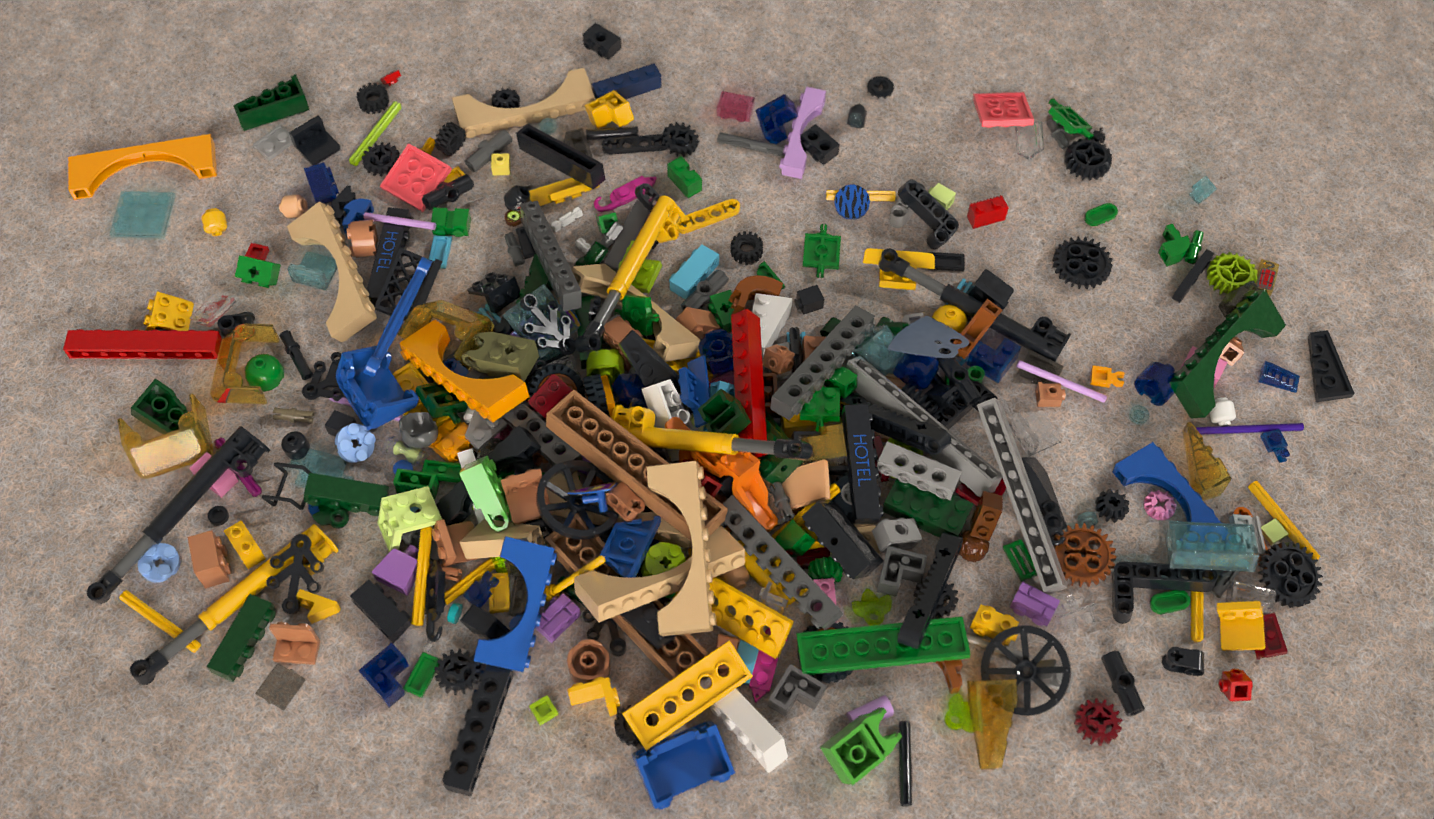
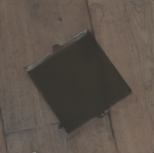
(280, 686)

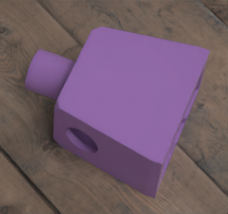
(398, 570)

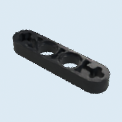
(634, 141)
(1193, 275)

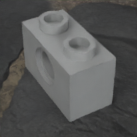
(896, 533)

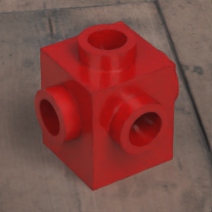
(1236, 685)

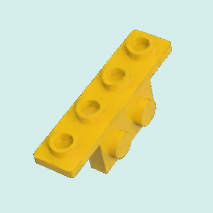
(558, 191)

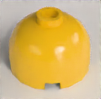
(952, 317)

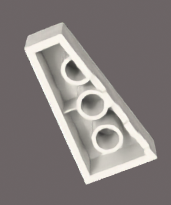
(773, 314)
(666, 403)
(751, 729)

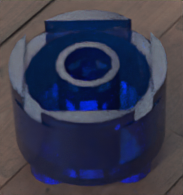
(718, 351)
(916, 370)
(1155, 382)

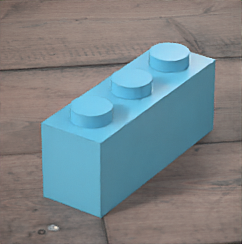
(694, 270)

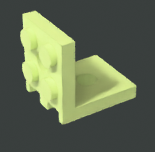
(397, 517)

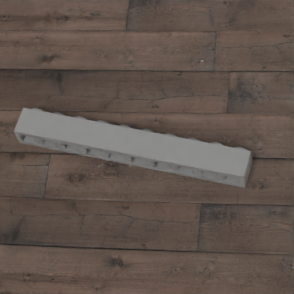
(879, 390)
(1022, 496)

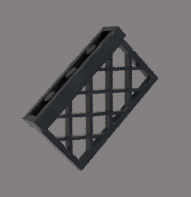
(424, 290)

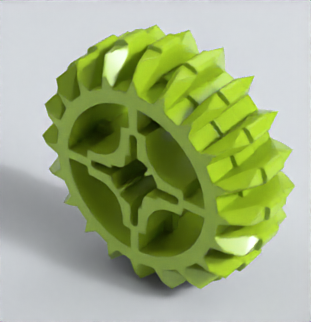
(1220, 273)

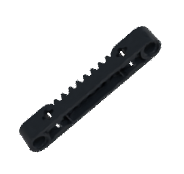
(930, 440)
(920, 615)

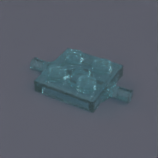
(320, 463)

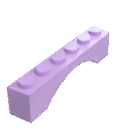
(795, 158)

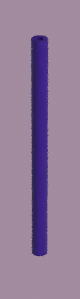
(1250, 428)

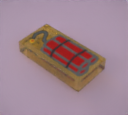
(1266, 275)

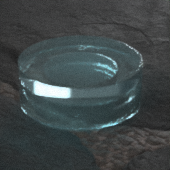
(548, 126)
(1138, 415)
(1089, 518)

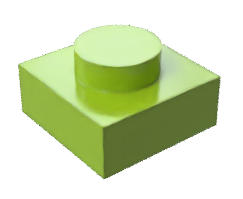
(543, 710)

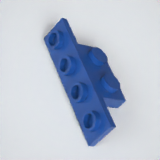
(695, 387)

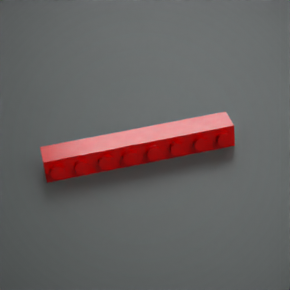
(142, 344)
(749, 373)

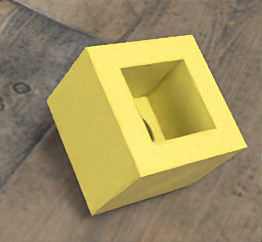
(500, 164)

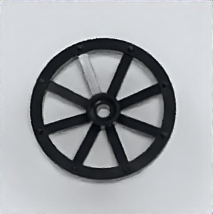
(571, 499)
(1056, 697)

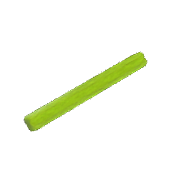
(375, 133)

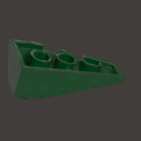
(159, 408)

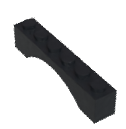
(514, 448)

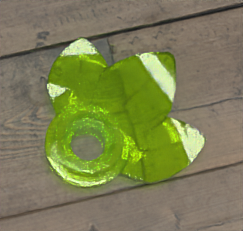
(870, 605)
(958, 709)

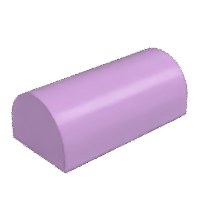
(882, 701)

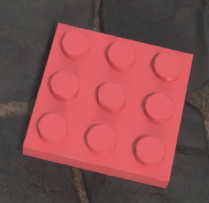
(1003, 109)
(414, 176)

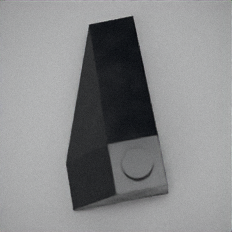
(1041, 487)

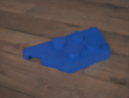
(629, 545)

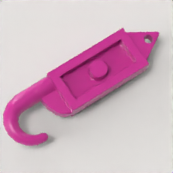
(624, 194)
(763, 673)

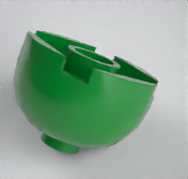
(264, 371)

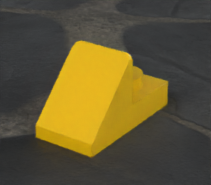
(319, 606)

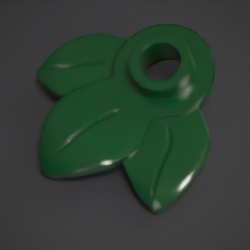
(327, 516)

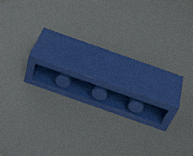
(630, 83)

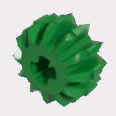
(825, 569)

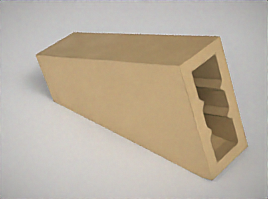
(487, 542)

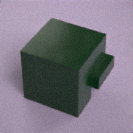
(724, 414)

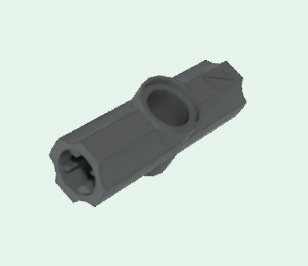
(486, 149)
(710, 285)

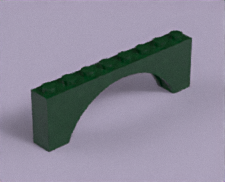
(1195, 380)

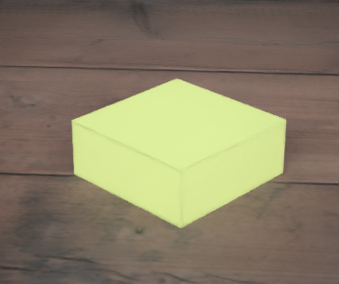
(1274, 531)

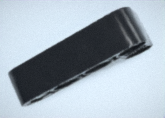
(930, 212)
(958, 411)

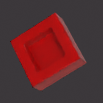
(391, 78)
(257, 251)

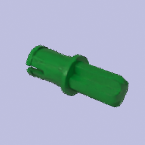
(1195, 247)

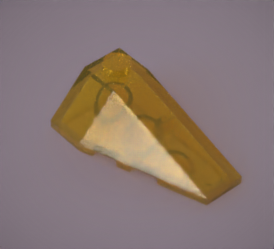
(1206, 473)
(991, 714)

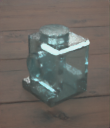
(1202, 190)

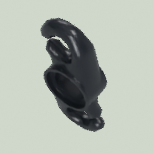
(1055, 514)

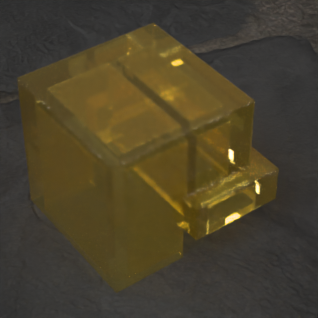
(828, 444)

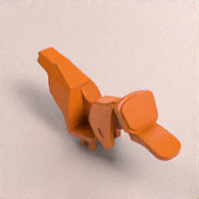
(744, 468)

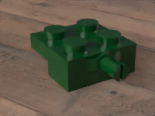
(440, 401)

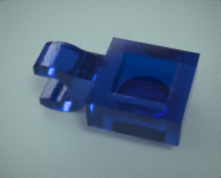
(1276, 443)

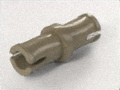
(293, 415)

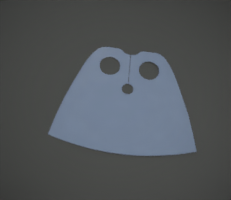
(921, 336)

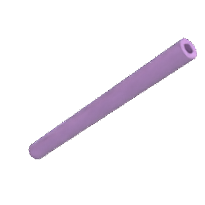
(1064, 382)

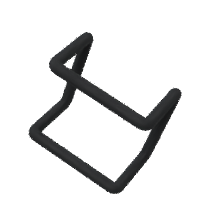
(268, 498)

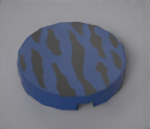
(852, 202)

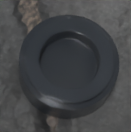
(218, 515)

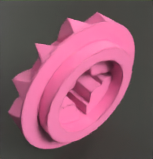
(1158, 512)

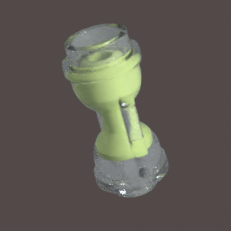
(413, 455)

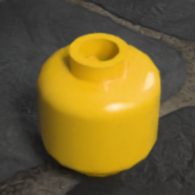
(214, 222)

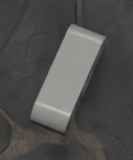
(901, 213)

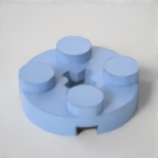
(344, 445)
(171, 563)

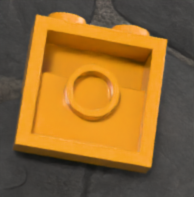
(451, 440)

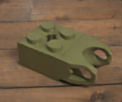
(502, 355)

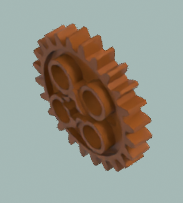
(1082, 572)

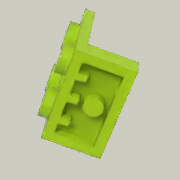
(646, 275)

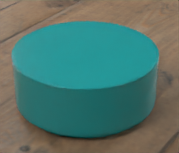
(454, 613)

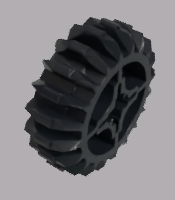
(1077, 159)

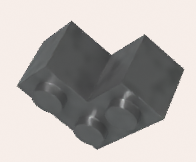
(796, 686)

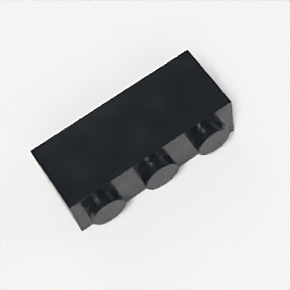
(381, 610)

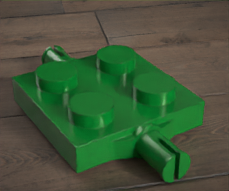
(1069, 119)
(821, 251)
(638, 313)
(822, 407)

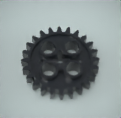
(1082, 262)
(1290, 574)

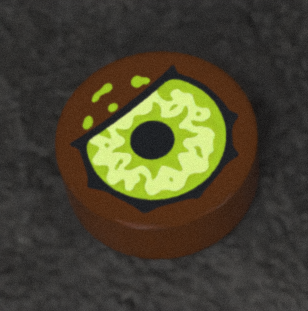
(513, 218)

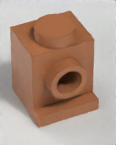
(1049, 395)

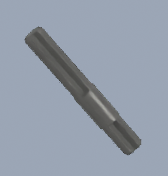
(750, 144)

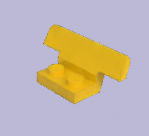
(892, 280)

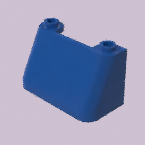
(376, 398)
(683, 763)

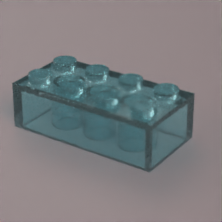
(1212, 546)

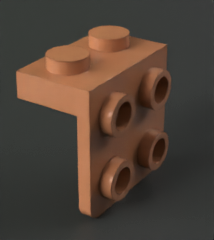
(521, 495)
(449, 539)

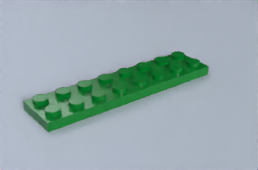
(878, 647)

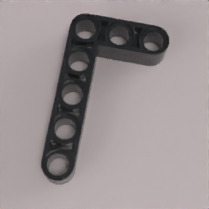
(1153, 581)

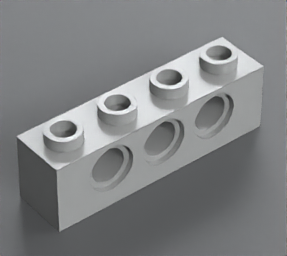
(915, 462)

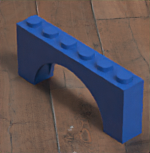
(1152, 467)
(512, 648)

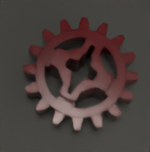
(1104, 715)

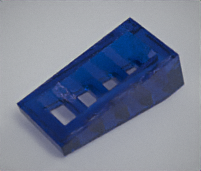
(1267, 379)

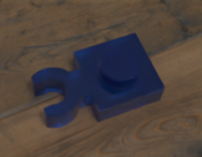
(479, 592)

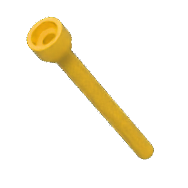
(554, 590)

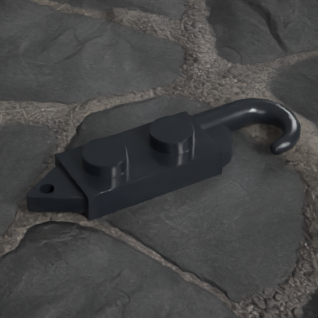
(434, 599)

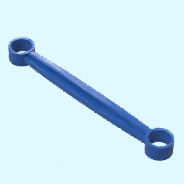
(397, 317)

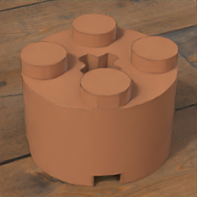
(363, 238)
(581, 655)

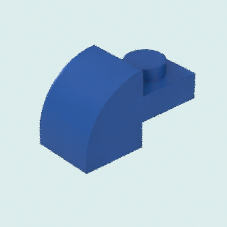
(355, 211)

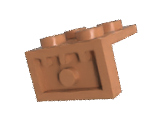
(295, 643)

